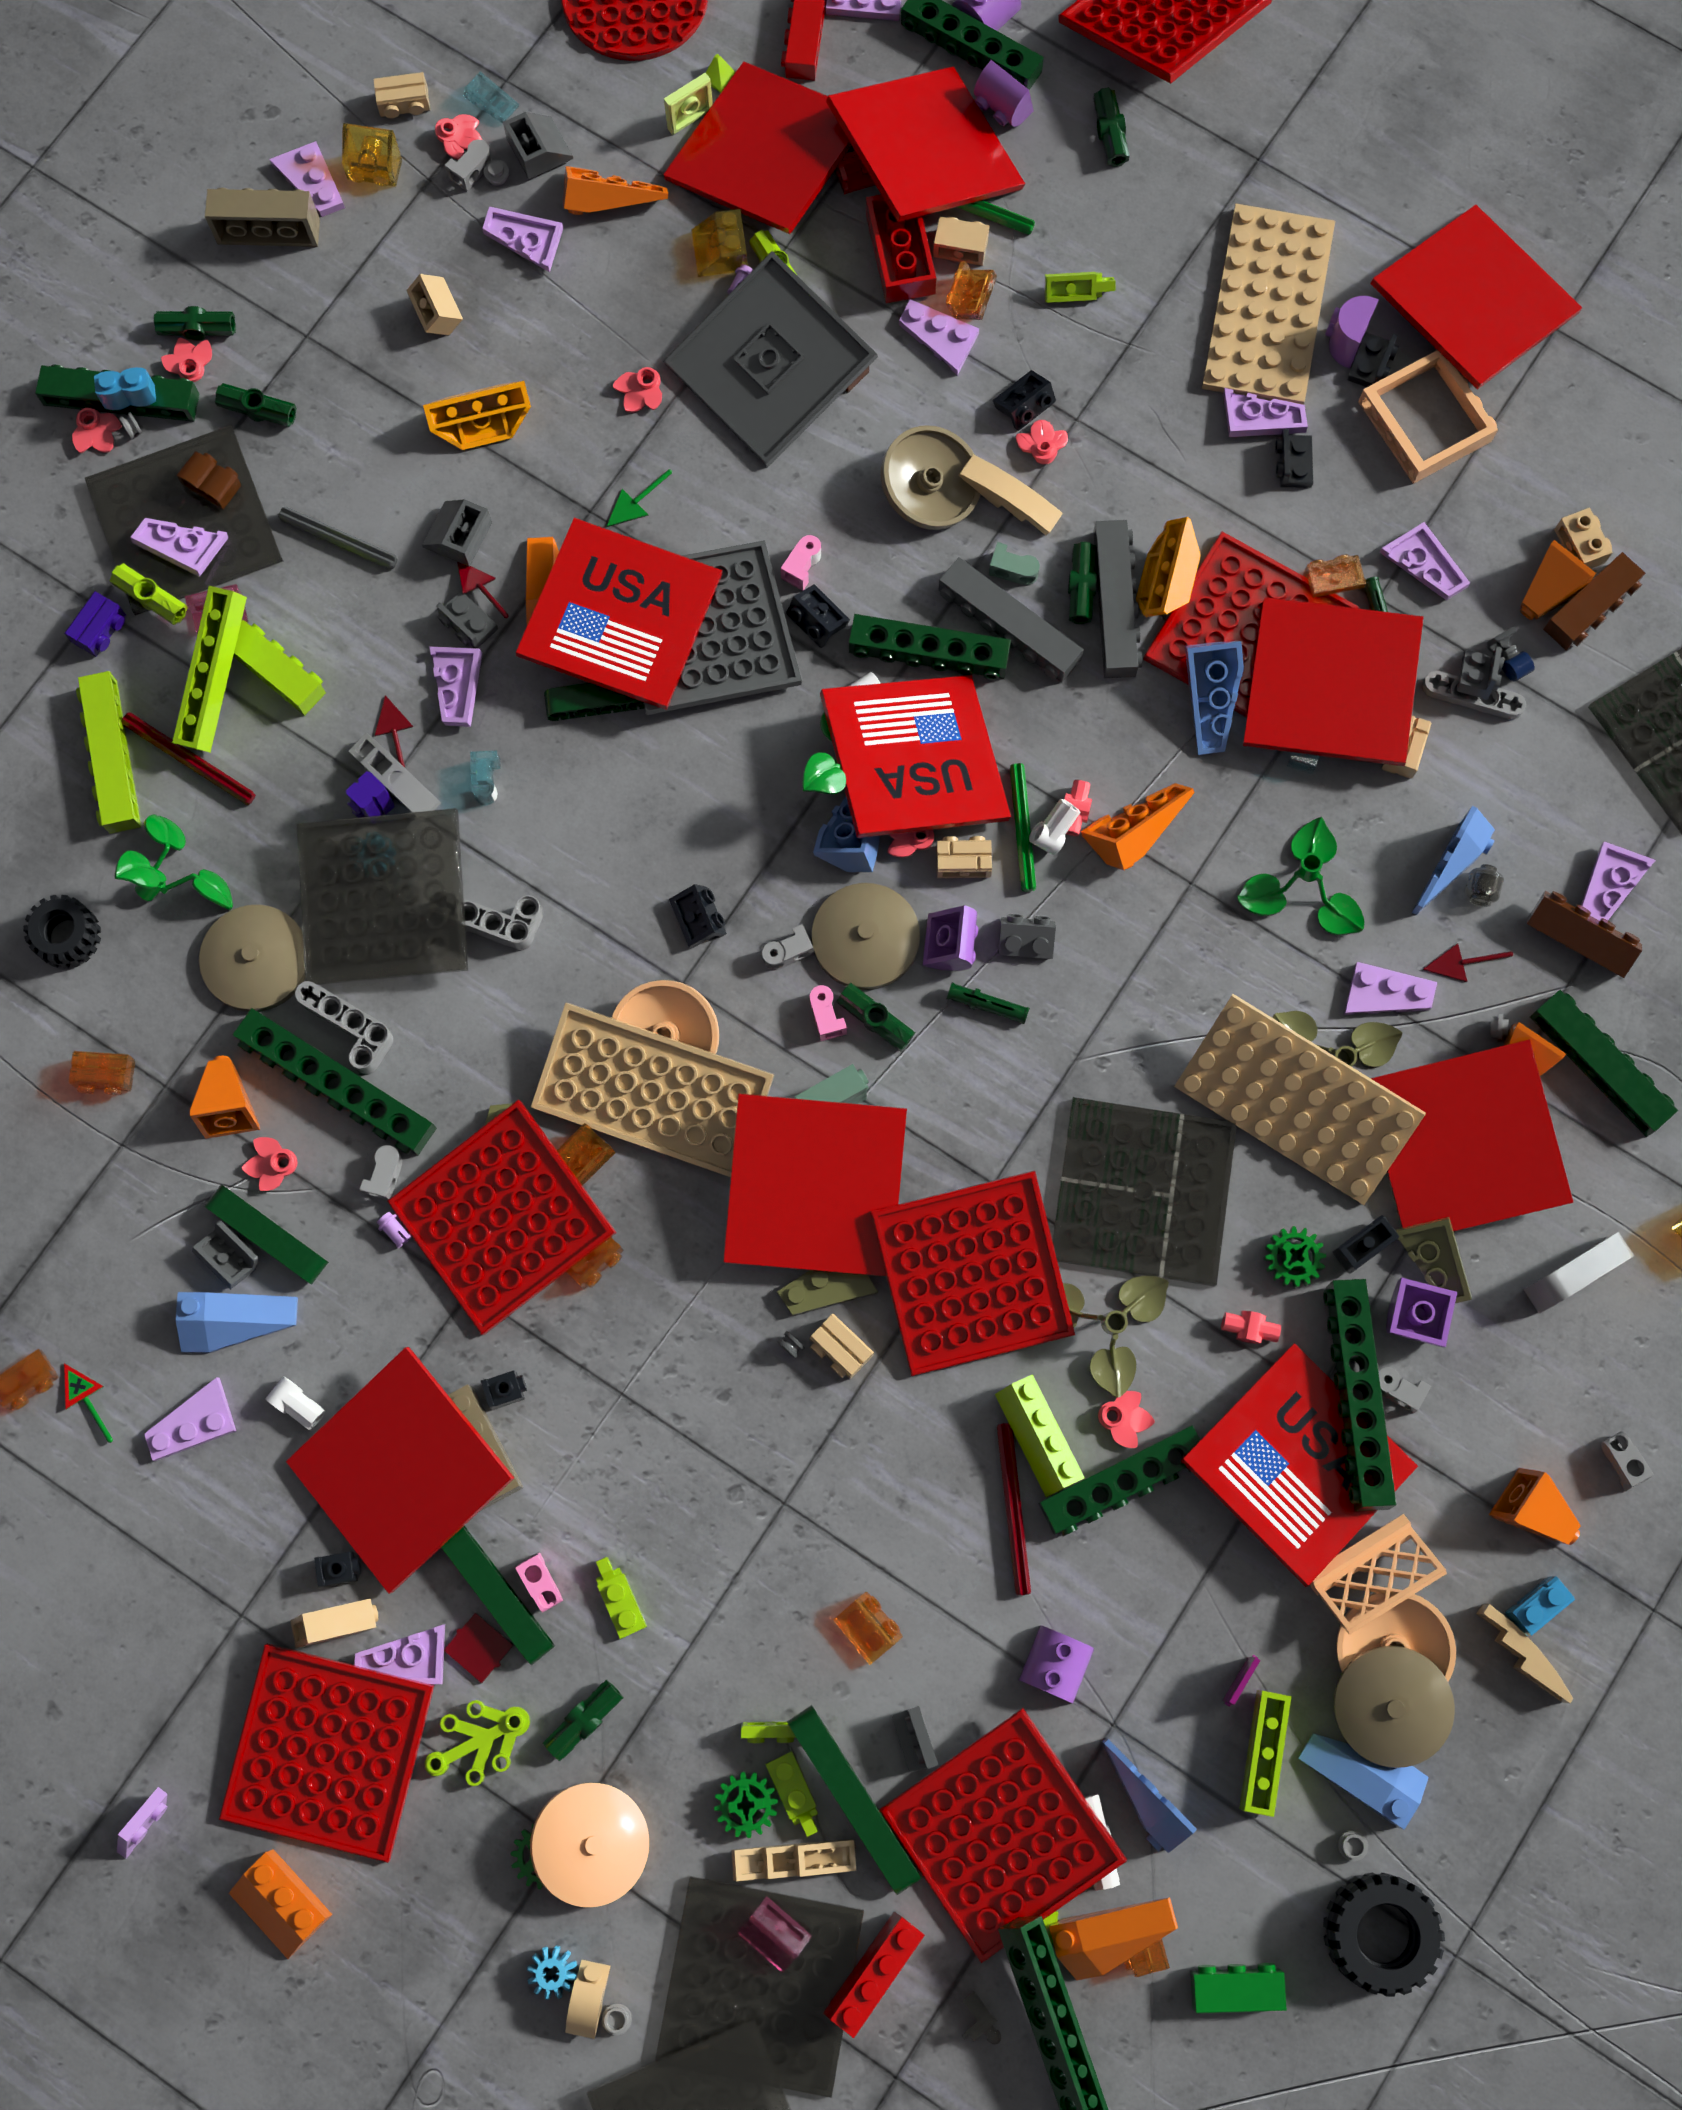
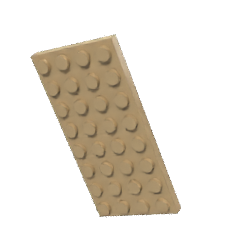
(1269, 304)
(646, 1088)
(1299, 1099)

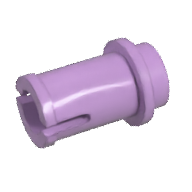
(741, 273)
(393, 1229)

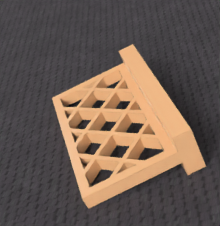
(1367, 1552)

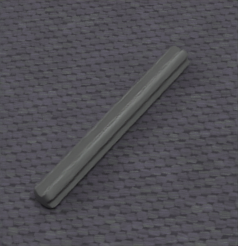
(338, 537)

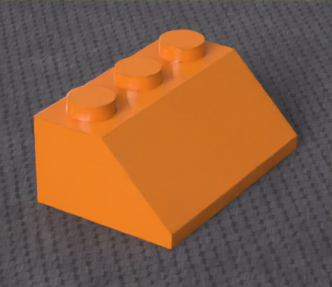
(279, 1903)

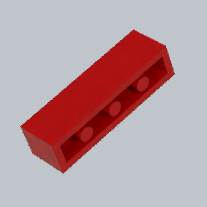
(803, 39)
(873, 1974)

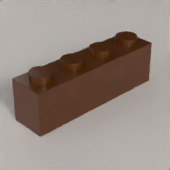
(1594, 601)
(1585, 933)

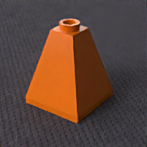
(1555, 582)
(1545, 1053)
(222, 1102)
(1537, 1506)

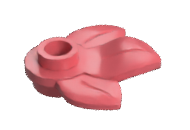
(459, 138)
(188, 357)
(639, 393)
(96, 434)
(1042, 441)
(907, 843)
(267, 1163)
(1129, 1419)

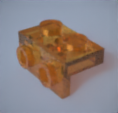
(970, 292)
(585, 1153)

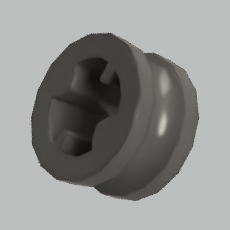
(790, 1344)

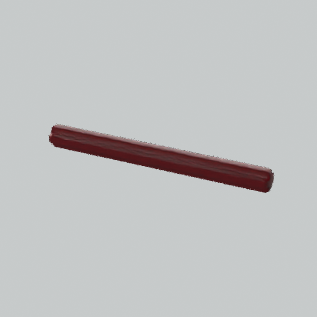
(188, 758)
(1013, 1509)

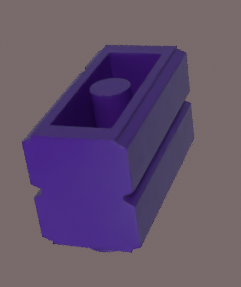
(96, 624)
(369, 797)

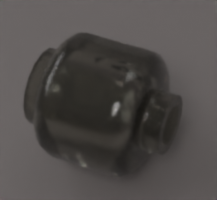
(1484, 885)

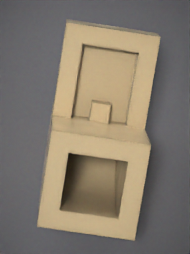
(587, 1999)

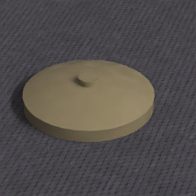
(924, 480)
(865, 936)
(253, 958)
(1394, 1706)

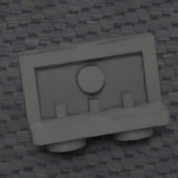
(1027, 936)
(226, 1255)

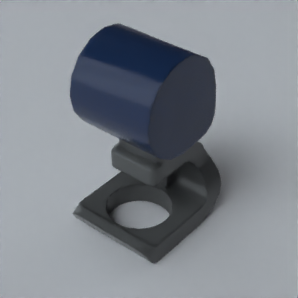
(1516, 663)

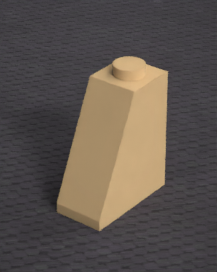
(333, 1623)

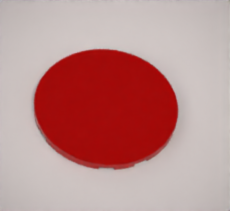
(634, 27)

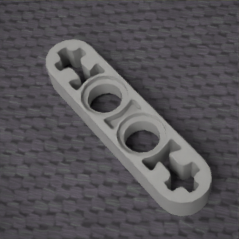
(1472, 701)

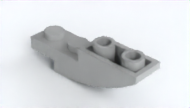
(393, 775)

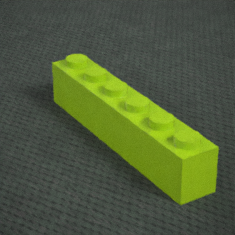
(209, 669)
(109, 752)

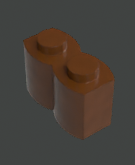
(209, 480)

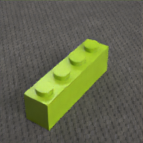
(276, 669)
(1039, 1435)
(1265, 1753)

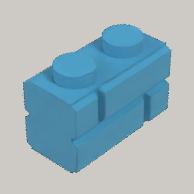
(1540, 1605)

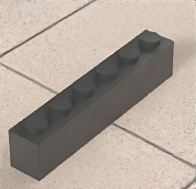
(1115, 599)
(1010, 620)

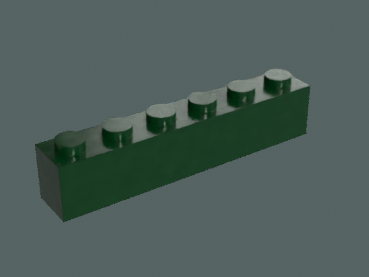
(76, 390)
(1604, 1063)

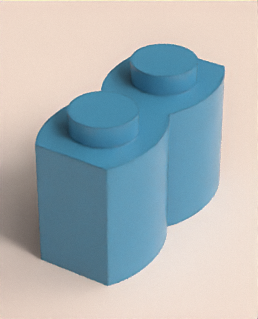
(125, 388)

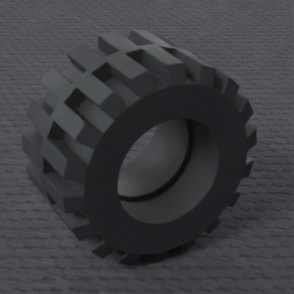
(47, 917)

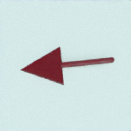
(473, 578)
(391, 721)
(1452, 964)

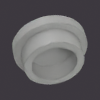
(496, 172)
(1499, 1027)
(1352, 1845)
(616, 2019)

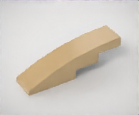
(1009, 492)
(1531, 1660)
(793, 1860)

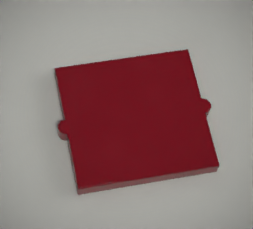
(478, 1647)

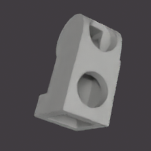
(470, 166)
(788, 951)
(385, 1173)
(1402, 1391)
(1626, 1460)

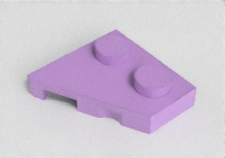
(139, 1824)

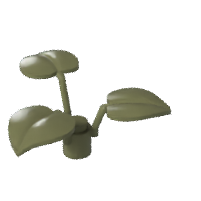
(1373, 1040)
(1145, 1300)

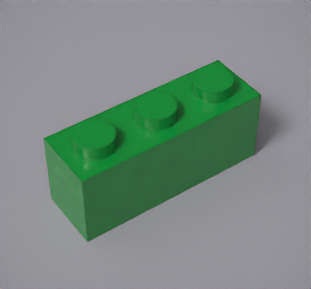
(1238, 1989)

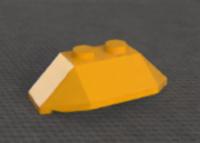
(479, 415)
(1169, 569)

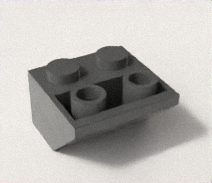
(536, 143)
(458, 531)

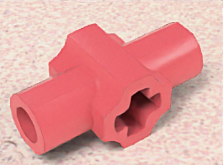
(1079, 798)
(1251, 1327)

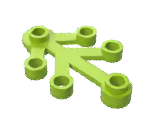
(482, 1739)

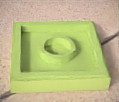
(688, 103)

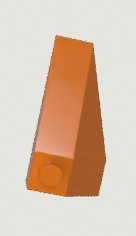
(591, 193)
(540, 560)
(1131, 834)
(1105, 1939)

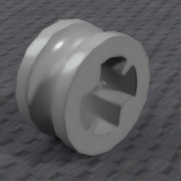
(130, 425)

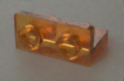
(1335, 575)
(588, 1269)
(25, 1379)
(868, 1627)

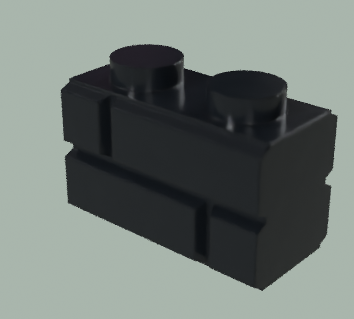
(1365, 1244)

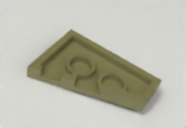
(1437, 1255)
(824, 1288)

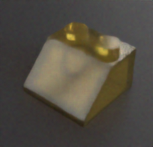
(370, 155)
(719, 243)

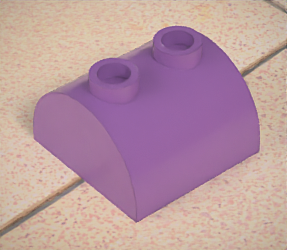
(990, 12)
(1003, 95)
(1349, 327)
(951, 939)
(1421, 1312)
(1056, 1664)

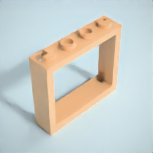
(1395, 436)

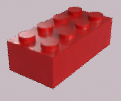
(900, 253)

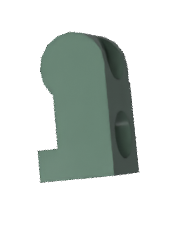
(1013, 567)

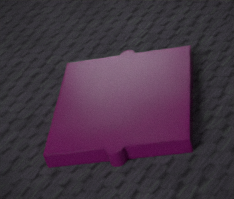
(1241, 1680)

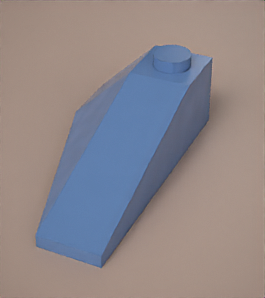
(1213, 684)
(840, 845)
(1466, 845)
(223, 1319)
(1385, 1790)
(1158, 1816)

